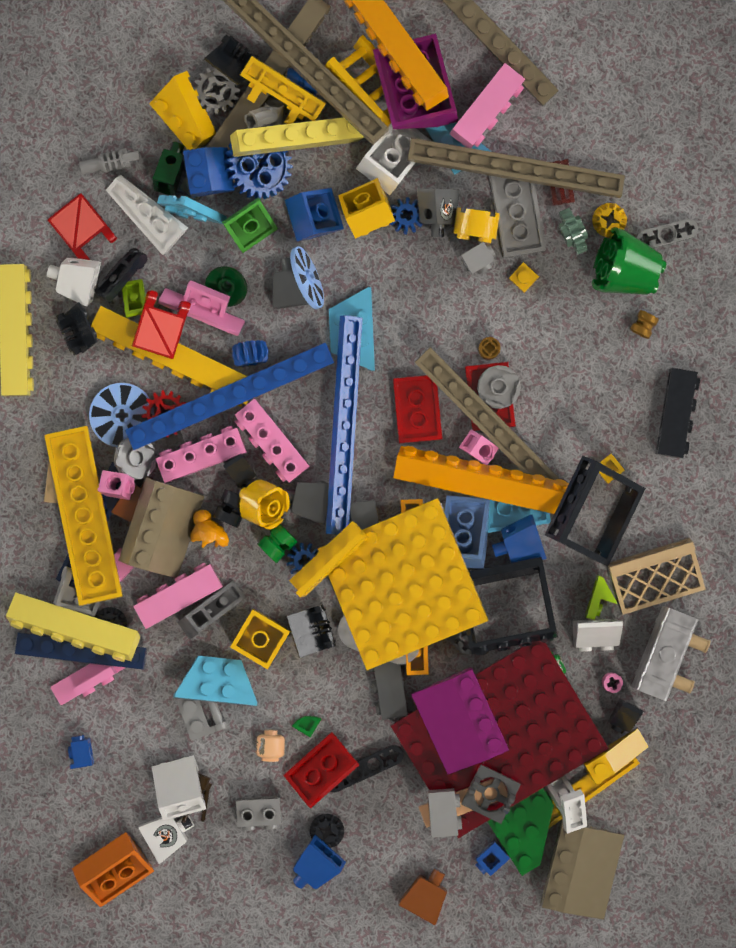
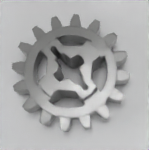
(207, 93)

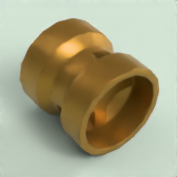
(644, 324)
(489, 348)

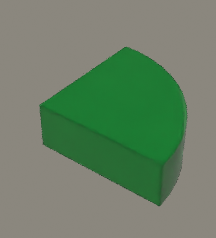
(307, 724)

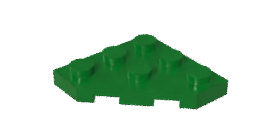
(525, 830)

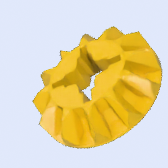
(605, 210)

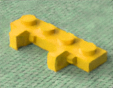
(268, 80)

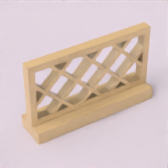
(651, 558)

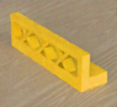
(328, 559)

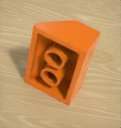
(112, 870)

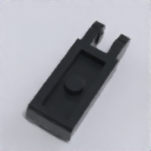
(120, 274)

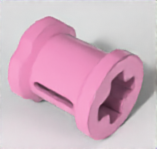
(618, 685)

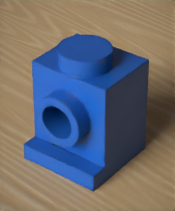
(80, 752)
(501, 858)

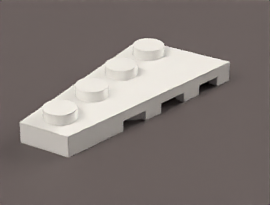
(149, 216)

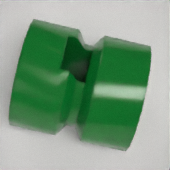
(277, 543)

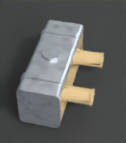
(665, 654)

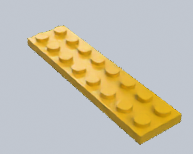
(83, 516)

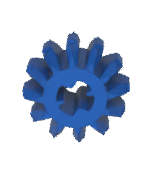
(403, 222)
(250, 353)
(298, 556)

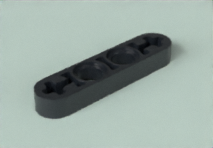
(365, 772)

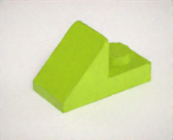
(134, 297)
(599, 592)

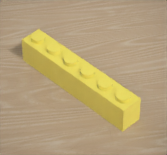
(293, 136)
(14, 331)
(73, 627)

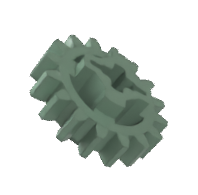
(573, 231)

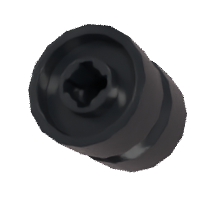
(228, 500)

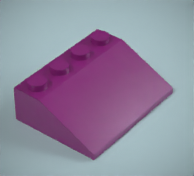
(400, 102)
(460, 721)

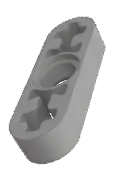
(681, 224)

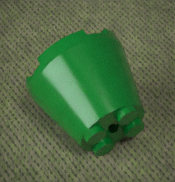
(627, 265)

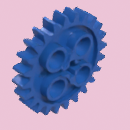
(273, 175)

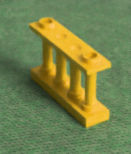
(364, 49)

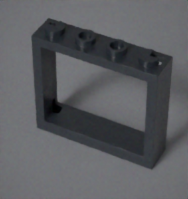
(573, 501)
(505, 572)

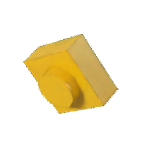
(523, 277)
(611, 462)

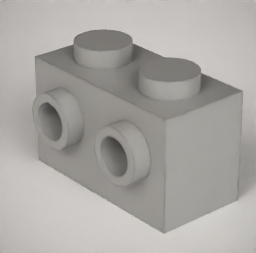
(477, 259)
(258, 812)
(443, 812)

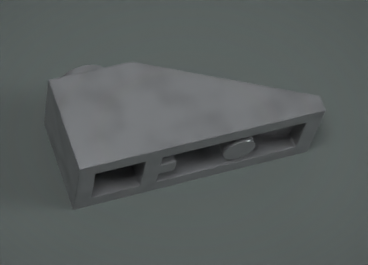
(211, 610)

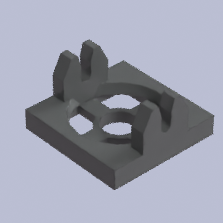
(512, 788)

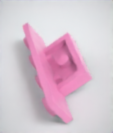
(206, 306)
(83, 681)

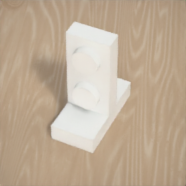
(570, 804)

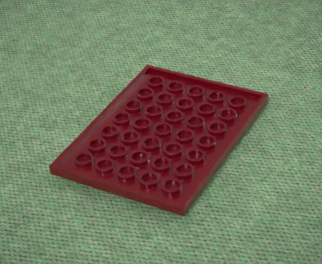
(538, 718)

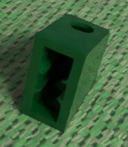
(169, 169)

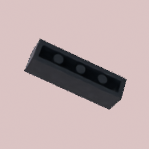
(676, 413)

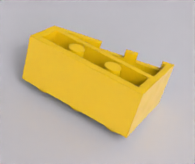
(183, 113)

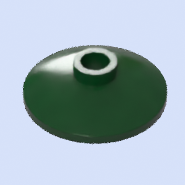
(217, 281)

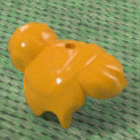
(208, 530)

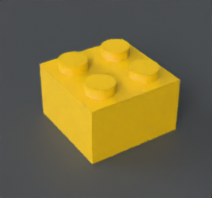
(366, 208)
(260, 638)

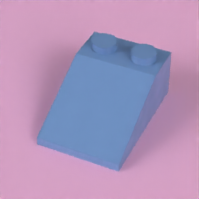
(469, 525)

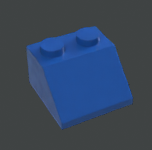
(207, 171)
(314, 214)

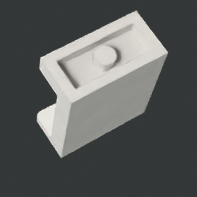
(178, 788)

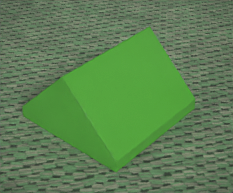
(250, 225)

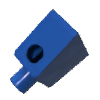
(520, 541)
(317, 864)

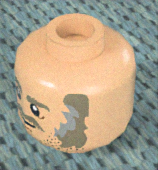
(270, 746)

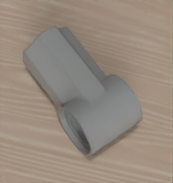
(269, 115)

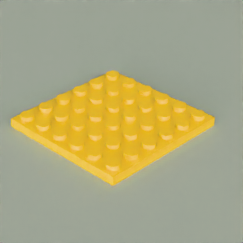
(406, 586)

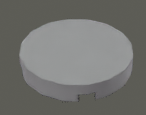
(499, 387)
(132, 462)

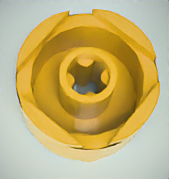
(477, 224)
(263, 503)

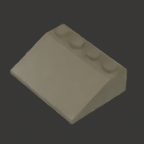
(160, 528)
(582, 871)

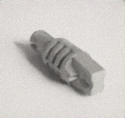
(109, 161)

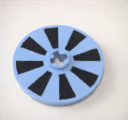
(307, 277)
(107, 405)

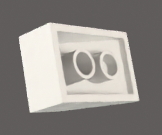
(389, 158)
(597, 633)

